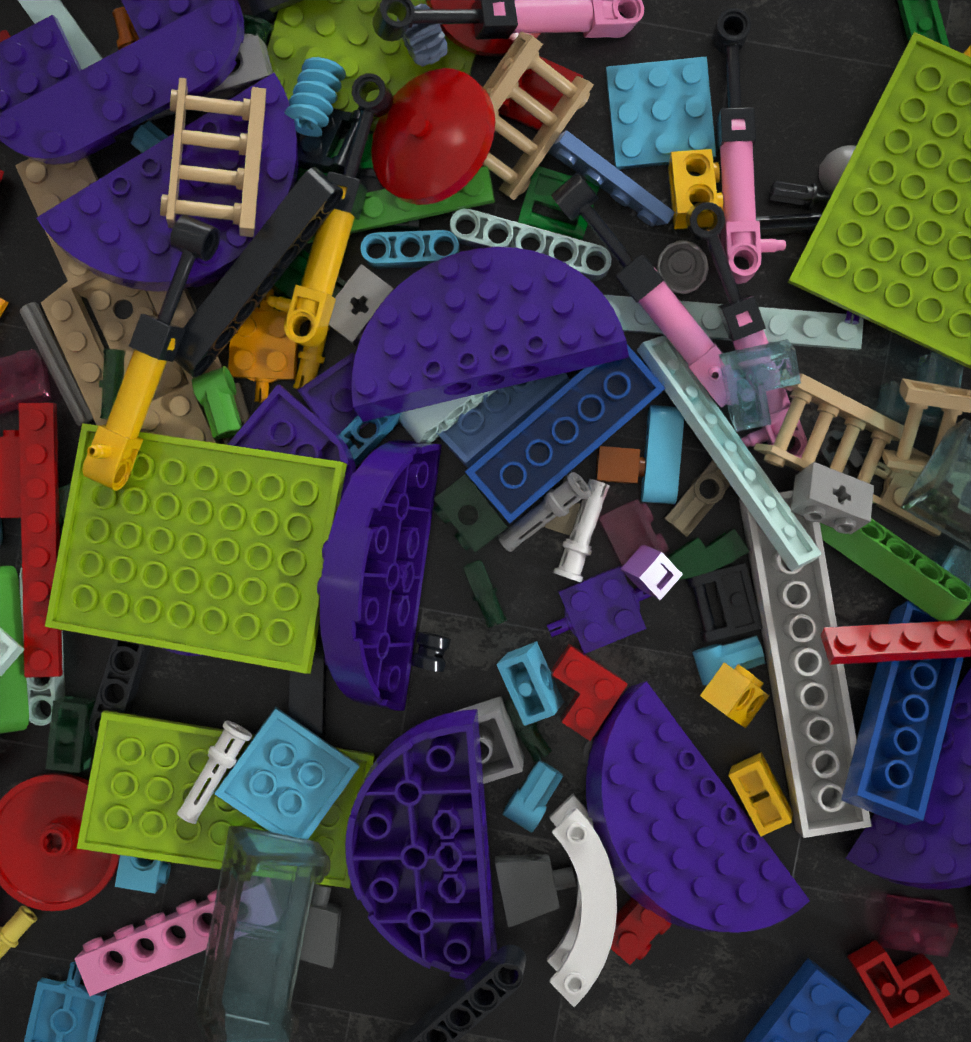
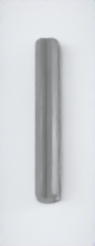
(56, 362)

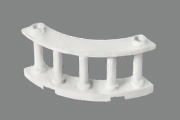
(591, 932)

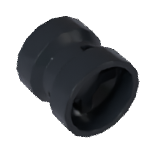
(431, 651)

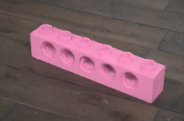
(101, 972)

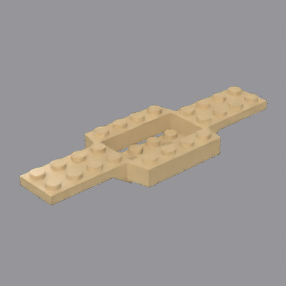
(174, 404)

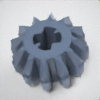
(425, 41)

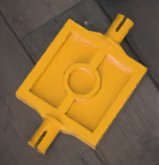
(263, 350)

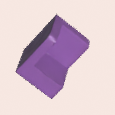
(651, 571)

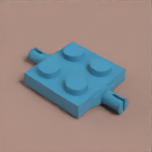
(64, 1011)

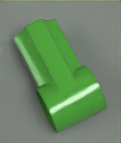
(216, 393)

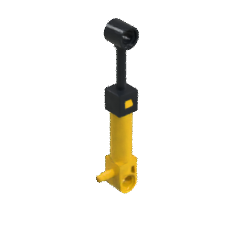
(314, 297)
(154, 343)

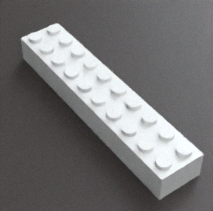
(806, 690)

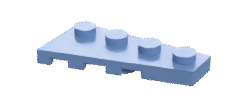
(609, 178)
(497, 417)

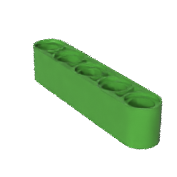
(903, 569)
(13, 684)

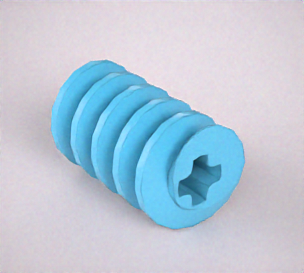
(314, 95)

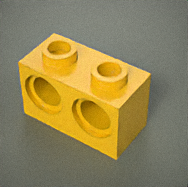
(689, 188)
(735, 693)
(761, 794)

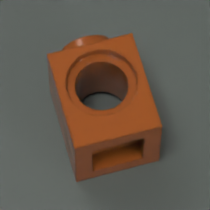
(619, 465)

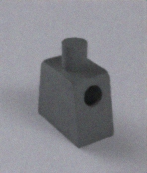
(530, 885)
(322, 929)

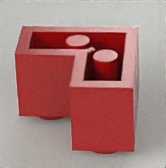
(595, 687)
(900, 989)

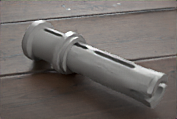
(555, 504)

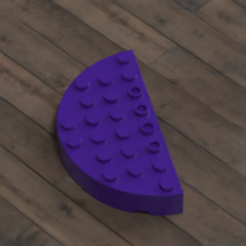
(117, 219)
(480, 327)
(377, 572)
(676, 828)
(423, 846)
(939, 847)

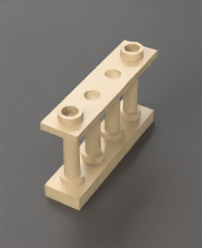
(504, 85)
(247, 144)
(919, 396)
(831, 405)

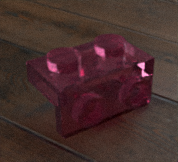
(23, 380)
(630, 528)
(918, 926)

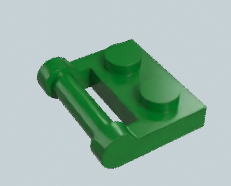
(541, 187)

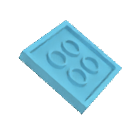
(659, 111)
(287, 777)

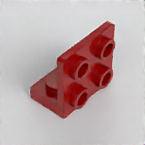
(539, 90)

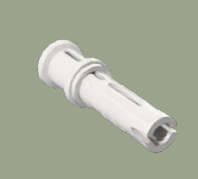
(577, 546)
(219, 755)

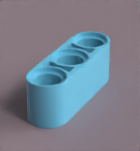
(396, 240)
(662, 455)

